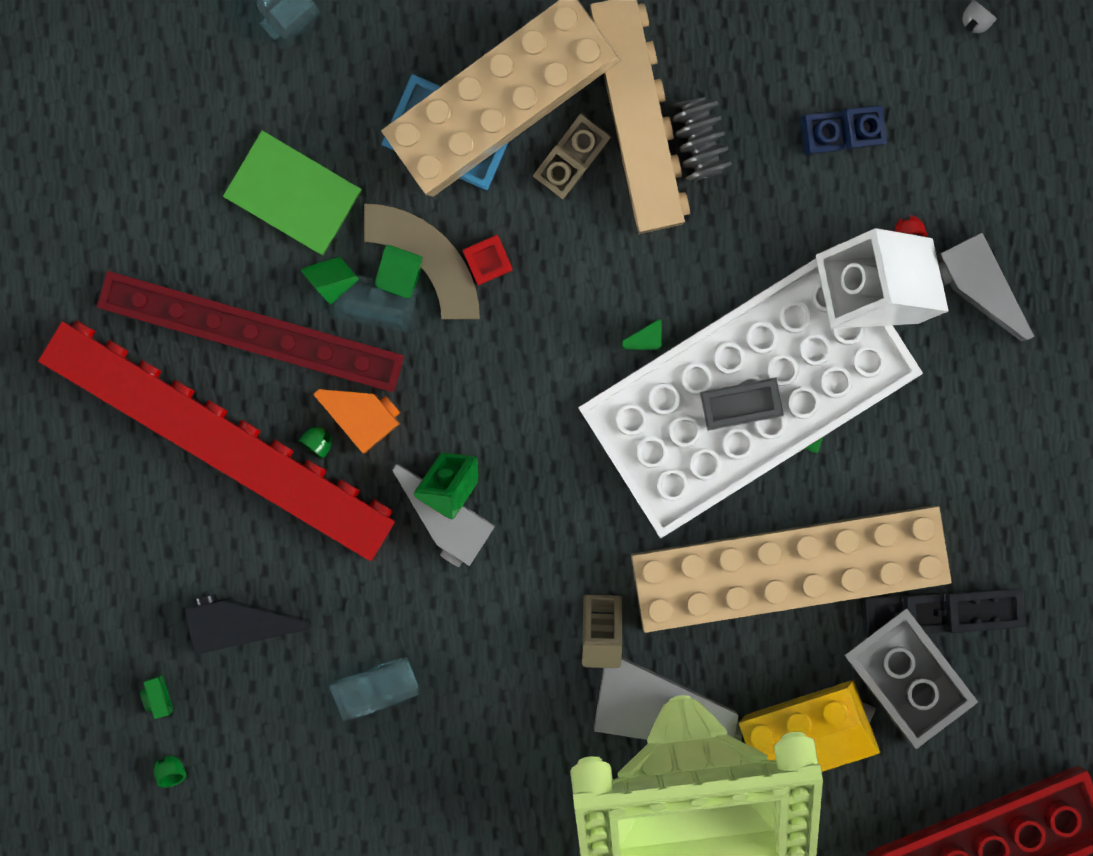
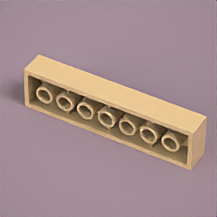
(791, 568)

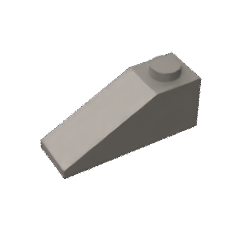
(979, 280)
(458, 537)

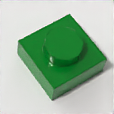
(156, 697)

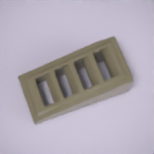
(602, 631)

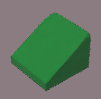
(398, 271)
(330, 278)
(645, 339)

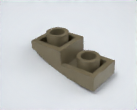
(572, 155)

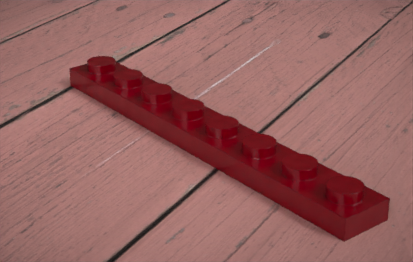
(250, 331)

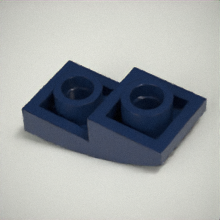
(843, 130)

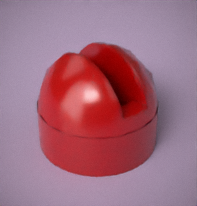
(912, 226)

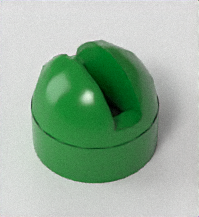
(316, 441)
(169, 772)

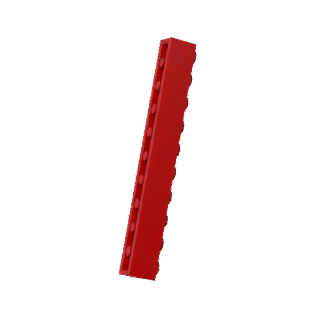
(217, 440)

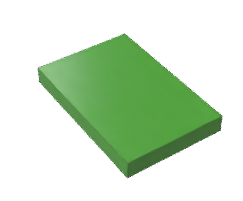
(292, 193)

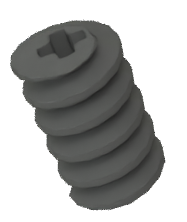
(700, 138)

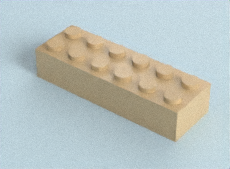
(500, 95)

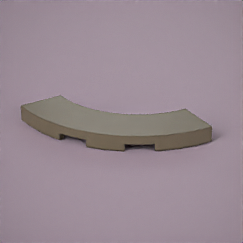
(440, 258)

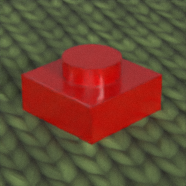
(487, 260)

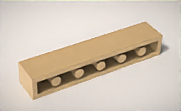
(638, 117)

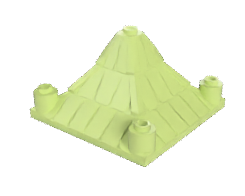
(700, 793)

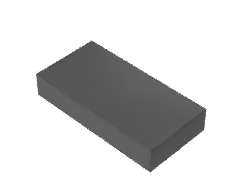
(741, 404)

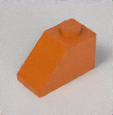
(360, 415)

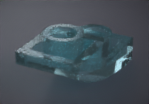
(375, 689)

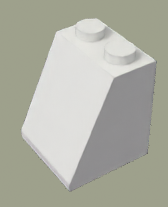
(881, 280)

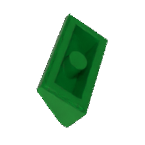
(448, 483)

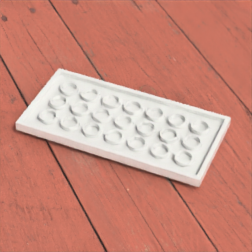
(824, 376)

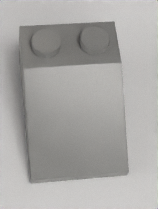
(910, 679)

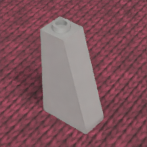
(634, 697)

